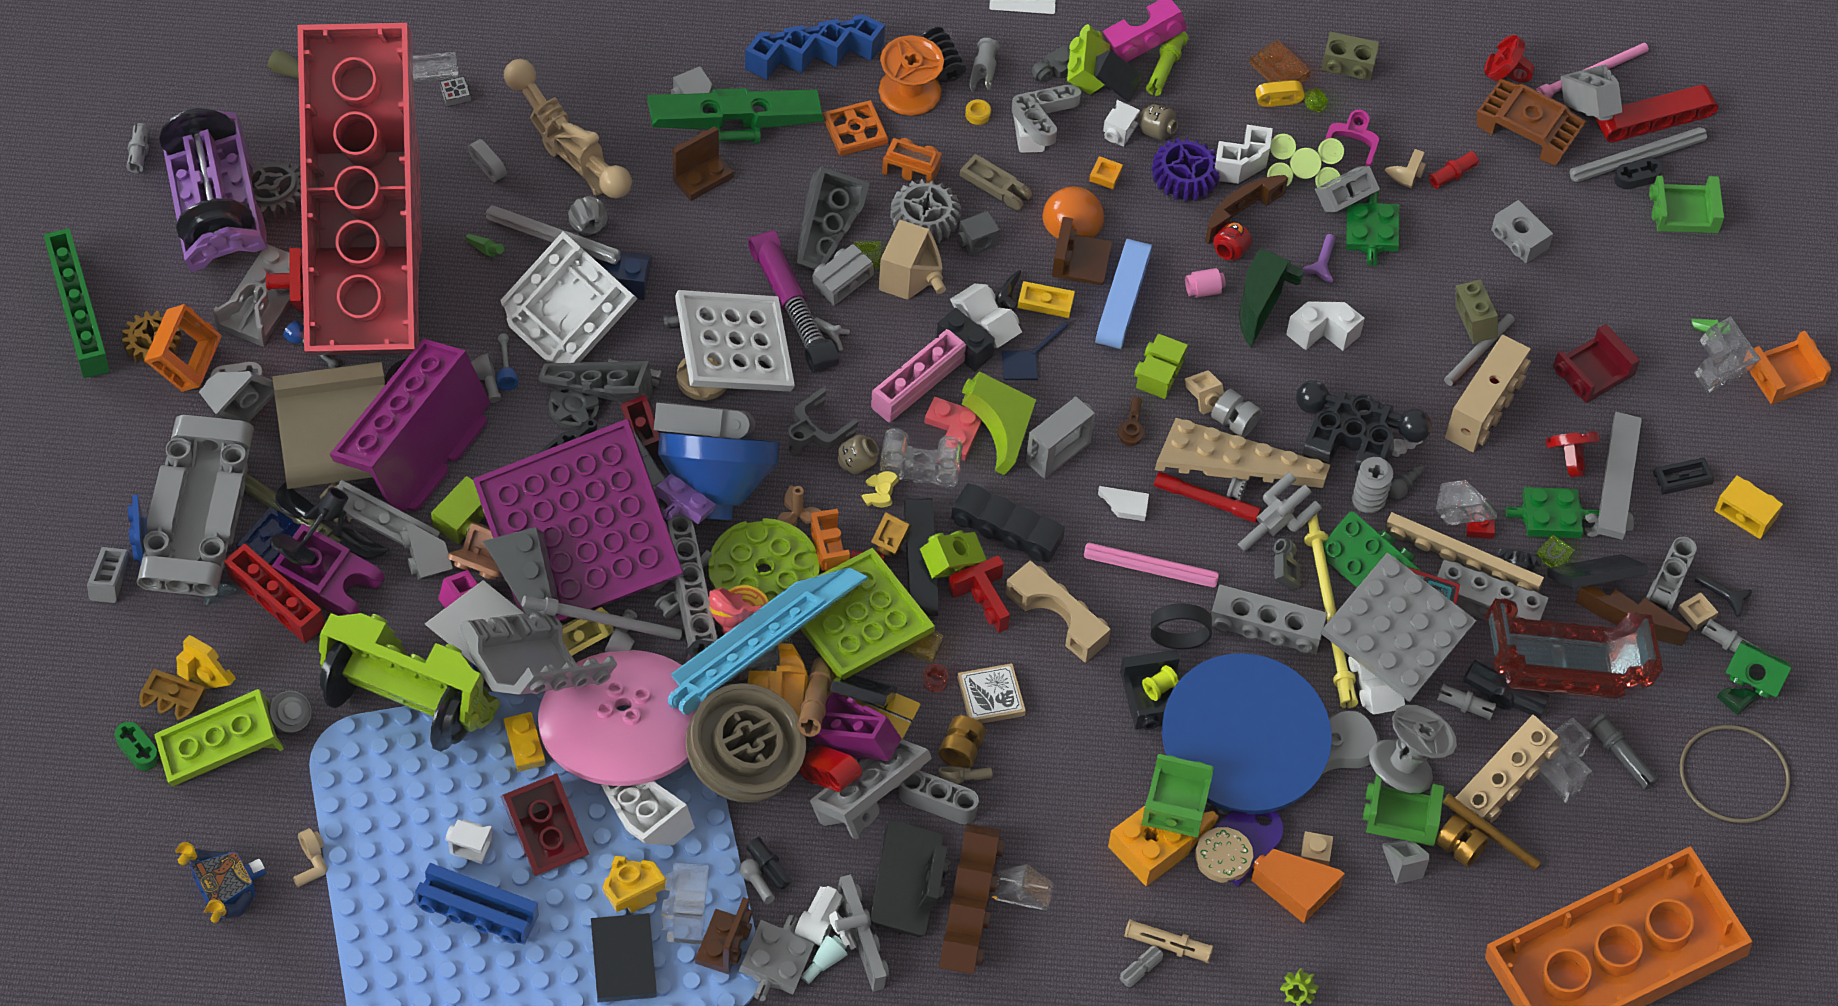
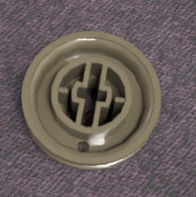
(735, 720)

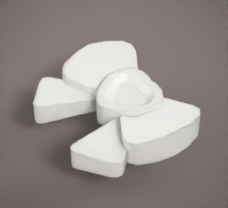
(846, 935)

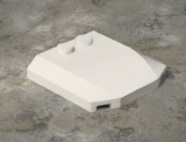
(565, 303)

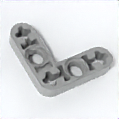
(1034, 106)

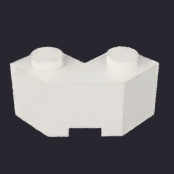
(1241, 161)
(980, 306)
(1329, 319)
(1373, 692)

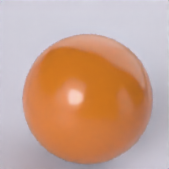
(1076, 204)

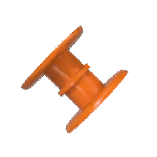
(911, 75)

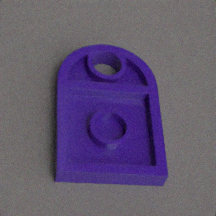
(1261, 837)

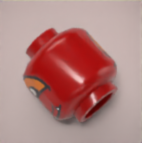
(1232, 241)

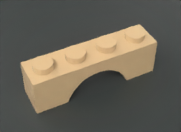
(1035, 589)

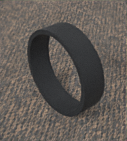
(1183, 640)

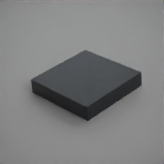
(864, 689)

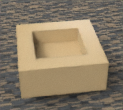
(1697, 611)
(1317, 847)

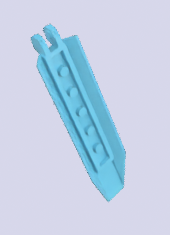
(758, 636)

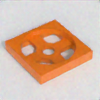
(862, 143)

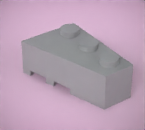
(1592, 92)

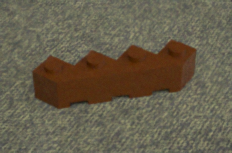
(970, 899)

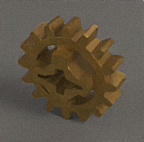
(137, 336)

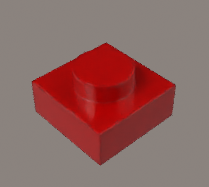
(1482, 529)

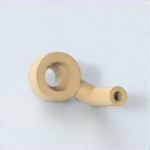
(311, 845)

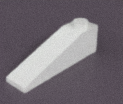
(650, 812)

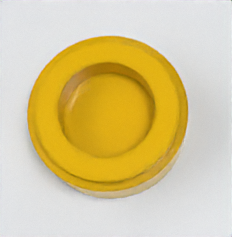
(978, 112)

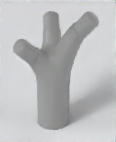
(832, 331)

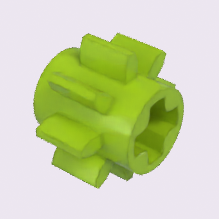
(1294, 991)

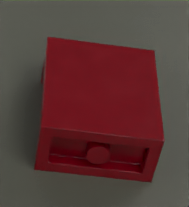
(1597, 364)

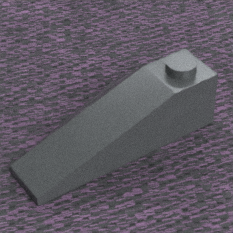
(828, 214)
(602, 379)

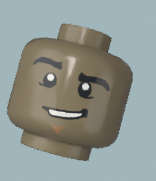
(1158, 122)
(858, 454)

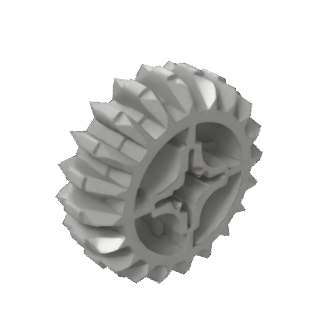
(942, 208)

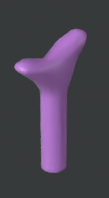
(1321, 267)

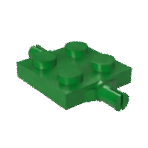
(1372, 228)
(1551, 512)

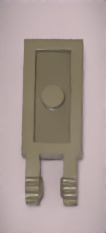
(995, 181)

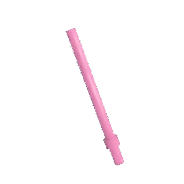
(1549, 90)

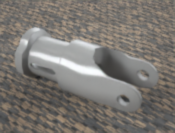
(984, 63)

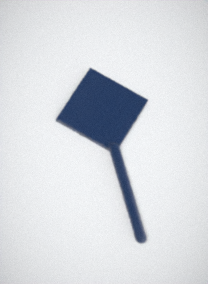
(1023, 364)

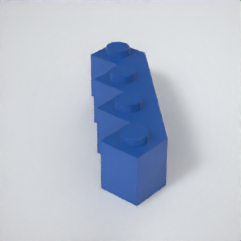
(827, 41)

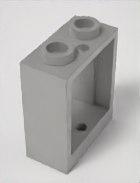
(1060, 437)

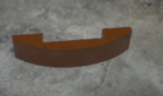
(1264, 189)

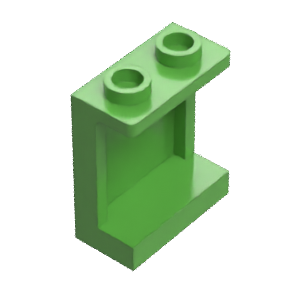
(1687, 206)
(1178, 795)
(1403, 814)

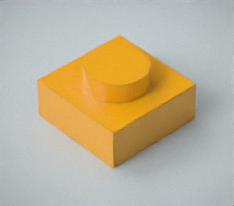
(1106, 172)

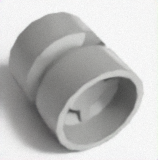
(1238, 414)

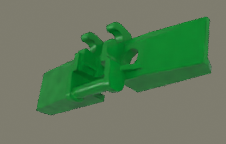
(781, 108)

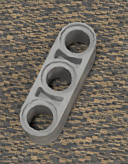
(945, 807)

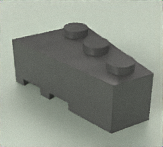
(524, 564)

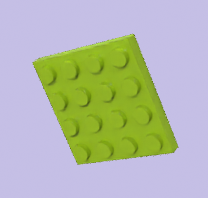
(867, 621)

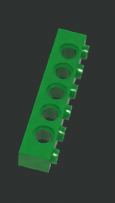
(76, 303)

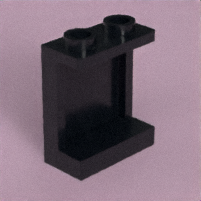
(1145, 711)

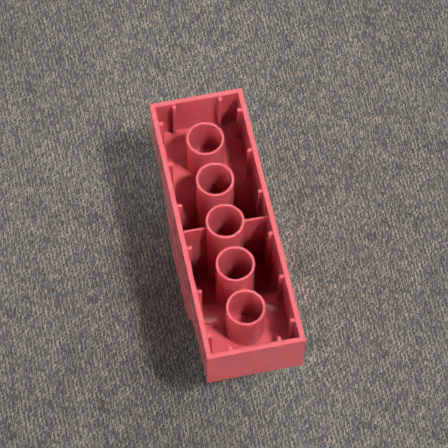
(359, 189)

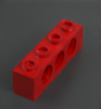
(274, 593)

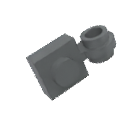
(1055, 63)
(1286, 568)

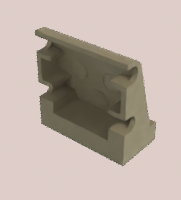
(315, 415)

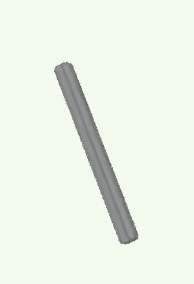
(1646, 151)
(550, 233)

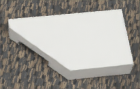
(1125, 503)

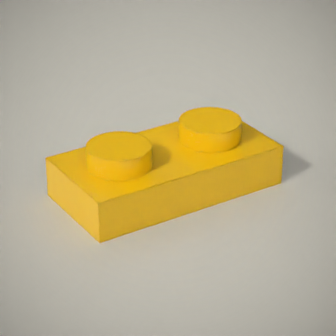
(1046, 299)
(524, 741)

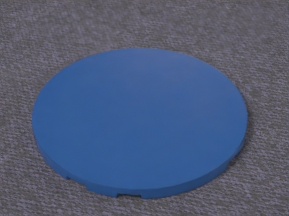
(1254, 726)

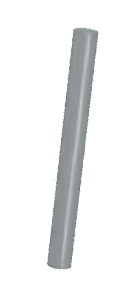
(1477, 351)

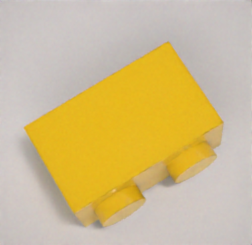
(1748, 507)

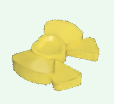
(884, 486)

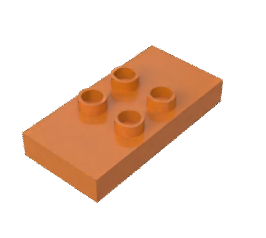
(1624, 941)

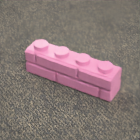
(918, 375)

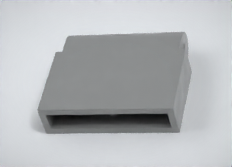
(703, 420)

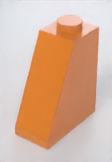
(1296, 882)

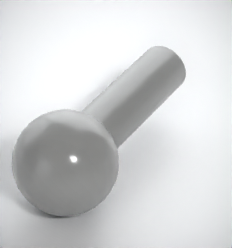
(750, 871)

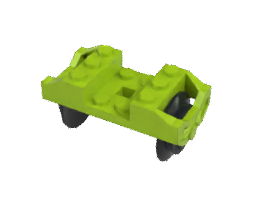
(368, 655)

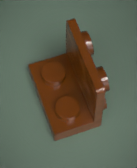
(699, 165)
(1080, 256)
(723, 938)

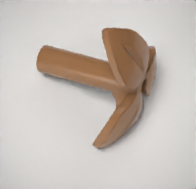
(794, 501)

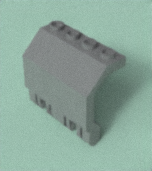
(528, 655)

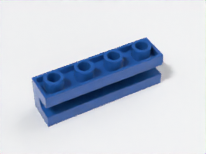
(477, 904)

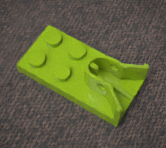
(217, 737)

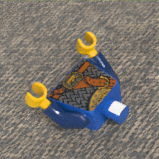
(222, 880)

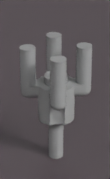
(1280, 512)

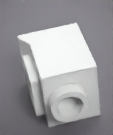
(1120, 123)
(469, 840)

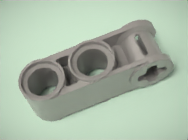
(1666, 586)

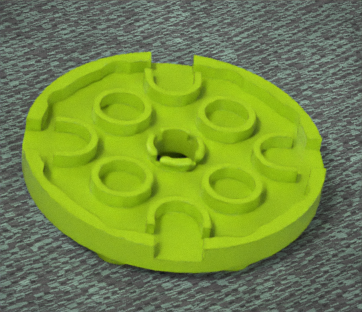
(757, 543)

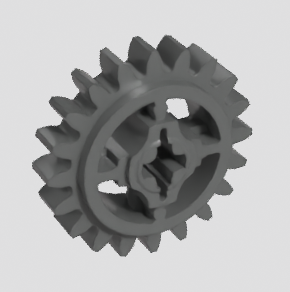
(276, 188)

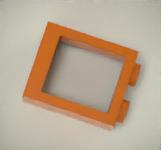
(168, 364)

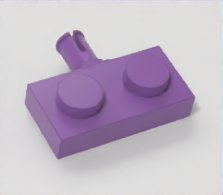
(683, 500)

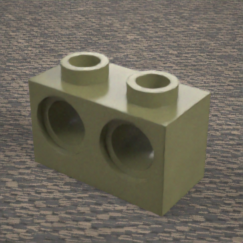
(1350, 56)
(1476, 311)

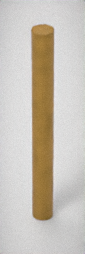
(1491, 831)

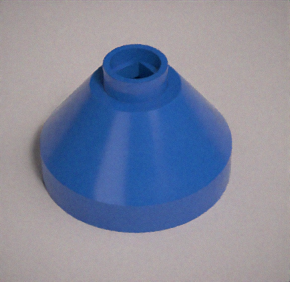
(718, 466)

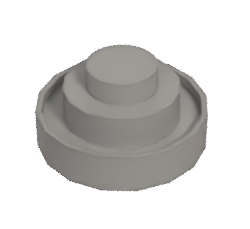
(290, 711)

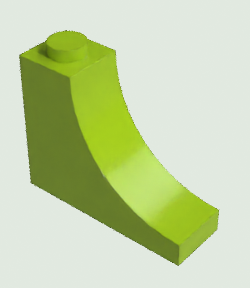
(1003, 412)

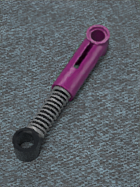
(768, 252)

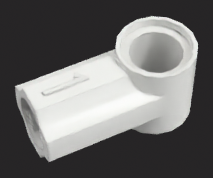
(816, 922)

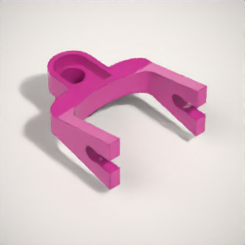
(1357, 132)

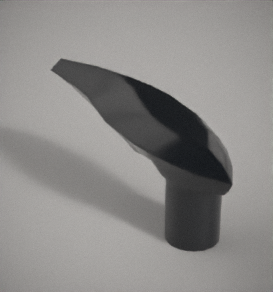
(1007, 289)

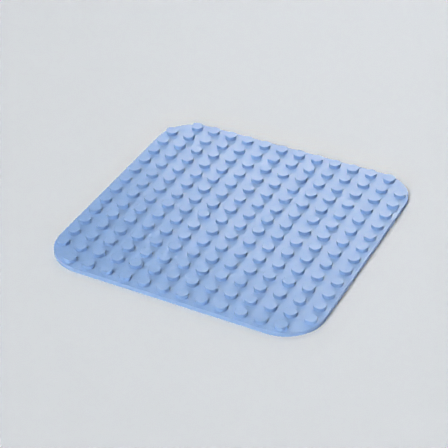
(387, 815)

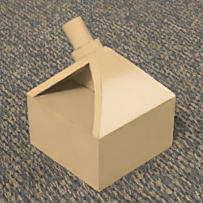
(910, 262)

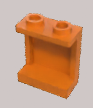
(1790, 369)

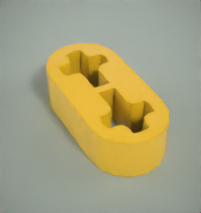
(1279, 93)

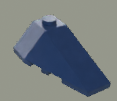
(631, 272)

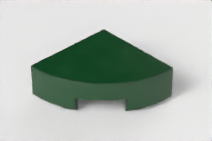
(1737, 699)

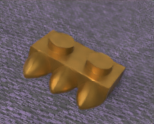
(171, 693)

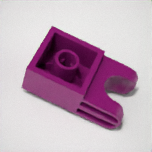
(330, 573)

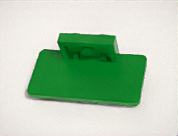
(1357, 548)

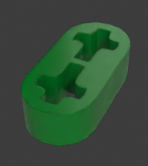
(141, 742)

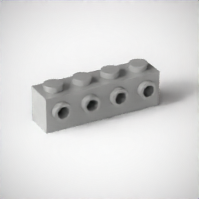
(1479, 591)

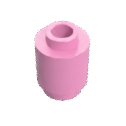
(1205, 283)

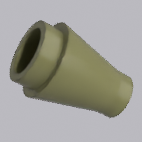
(283, 64)

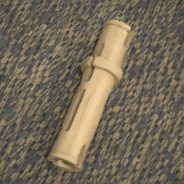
(1202, 951)

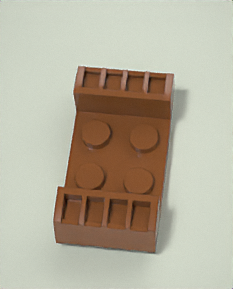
(1530, 116)

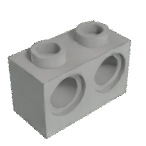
(1347, 189)

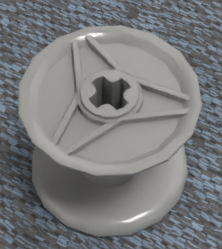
(1404, 760)

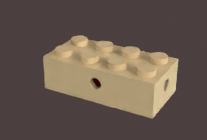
(1488, 394)

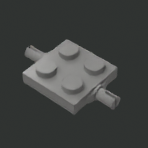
(776, 957)

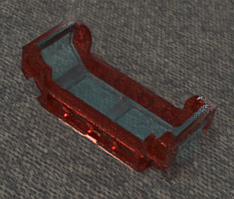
(1573, 656)

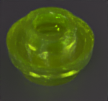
(1316, 100)

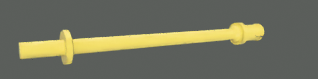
(1344, 679)

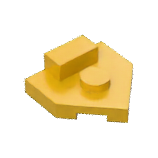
(200, 665)
(633, 884)

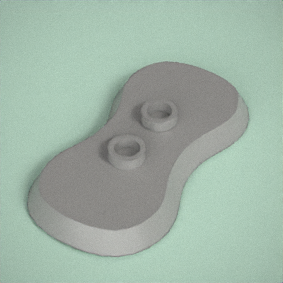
(1351, 740)

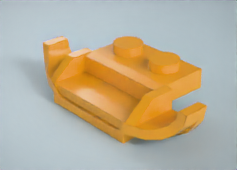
(788, 680)

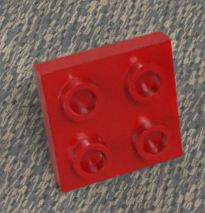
(290, 280)

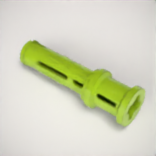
(1169, 53)

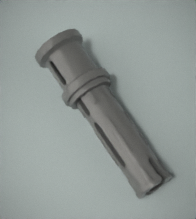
(1615, 741)

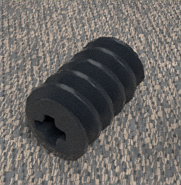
(953, 66)

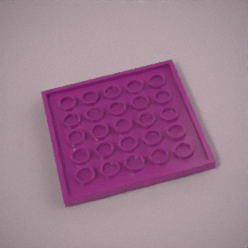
(595, 515)

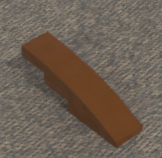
(1618, 605)

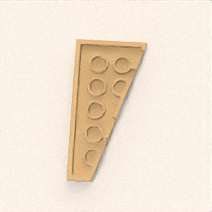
(1230, 456)

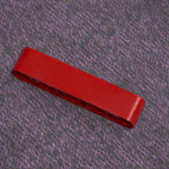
(1659, 113)

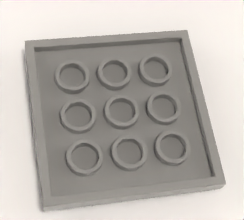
(1398, 627)

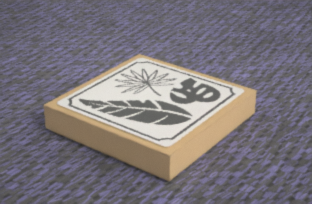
(991, 693)

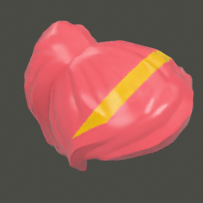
(729, 608)

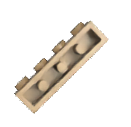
(1509, 769)

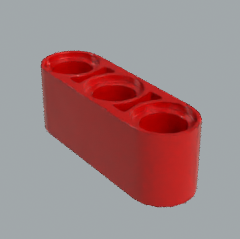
(830, 768)

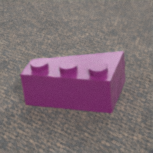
(856, 730)

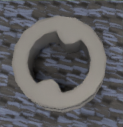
(1236, 488)

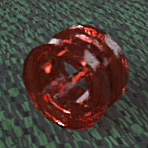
(941, 672)

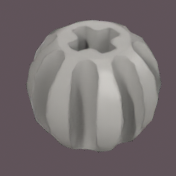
(587, 215)

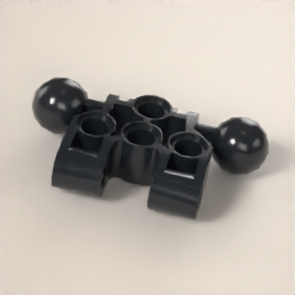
(1344, 415)

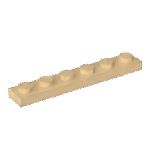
(1454, 550)

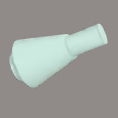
(828, 954)

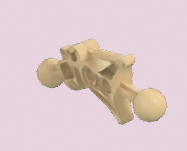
(569, 141)

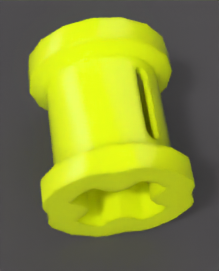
(1160, 682)

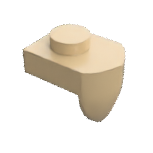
(1407, 175)

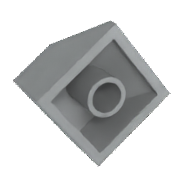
(237, 394)

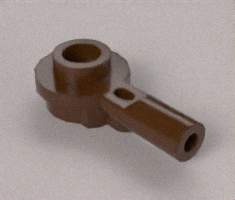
(1130, 431)

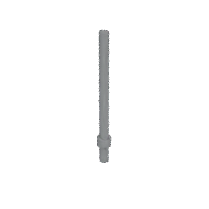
(552, 607)

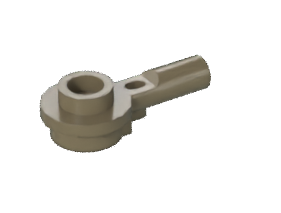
(958, 774)

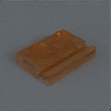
(1279, 64)

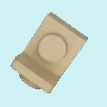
(1205, 389)

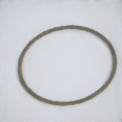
(1787, 788)

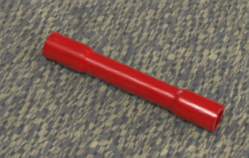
(1235, 507)

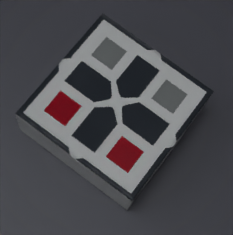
(455, 91)

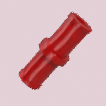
(1453, 169)

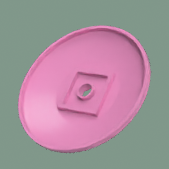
(611, 745)

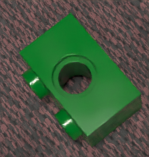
(1775, 667)

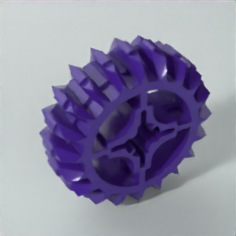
(1184, 174)

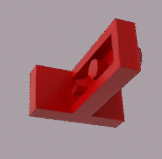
(978, 581)

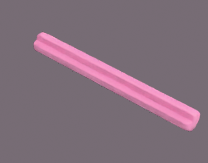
(1151, 565)

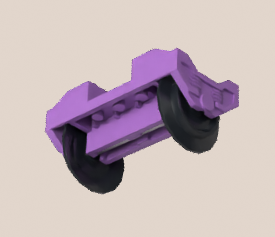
(206, 151)

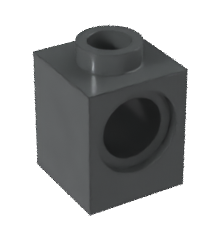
(978, 233)

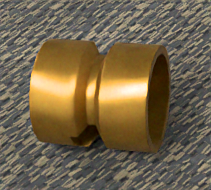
(962, 741)
(1453, 836)

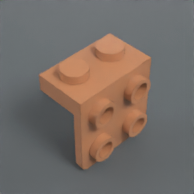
(475, 553)

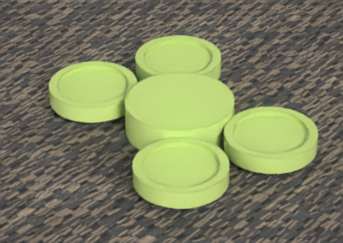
(1305, 162)

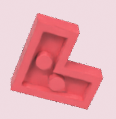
(956, 420)

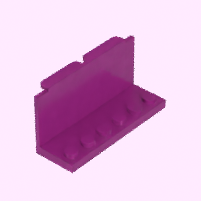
(417, 425)

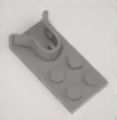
(253, 309)
(862, 795)

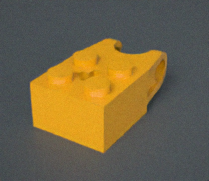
(1151, 850)

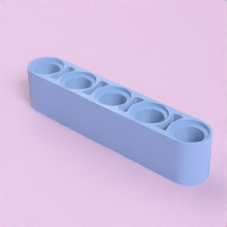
(1123, 294)

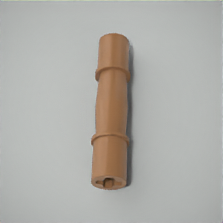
(816, 696)

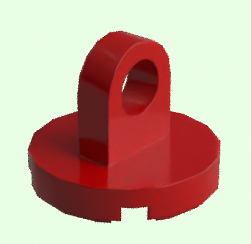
(1508, 60)
(1573, 449)

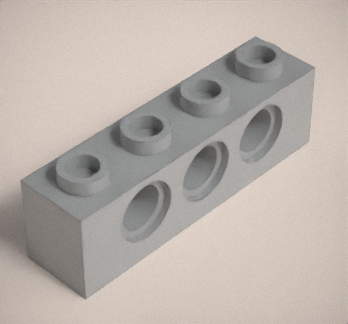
(1260, 608)

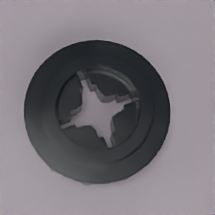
(1520, 558)

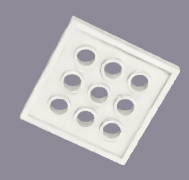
(723, 351)

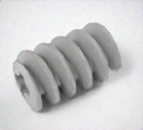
(1372, 485)

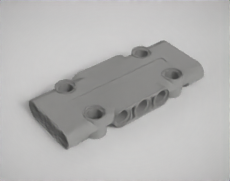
(195, 505)

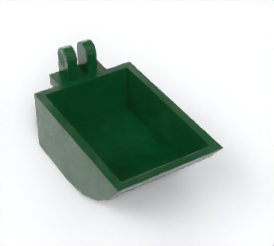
(1262, 290)

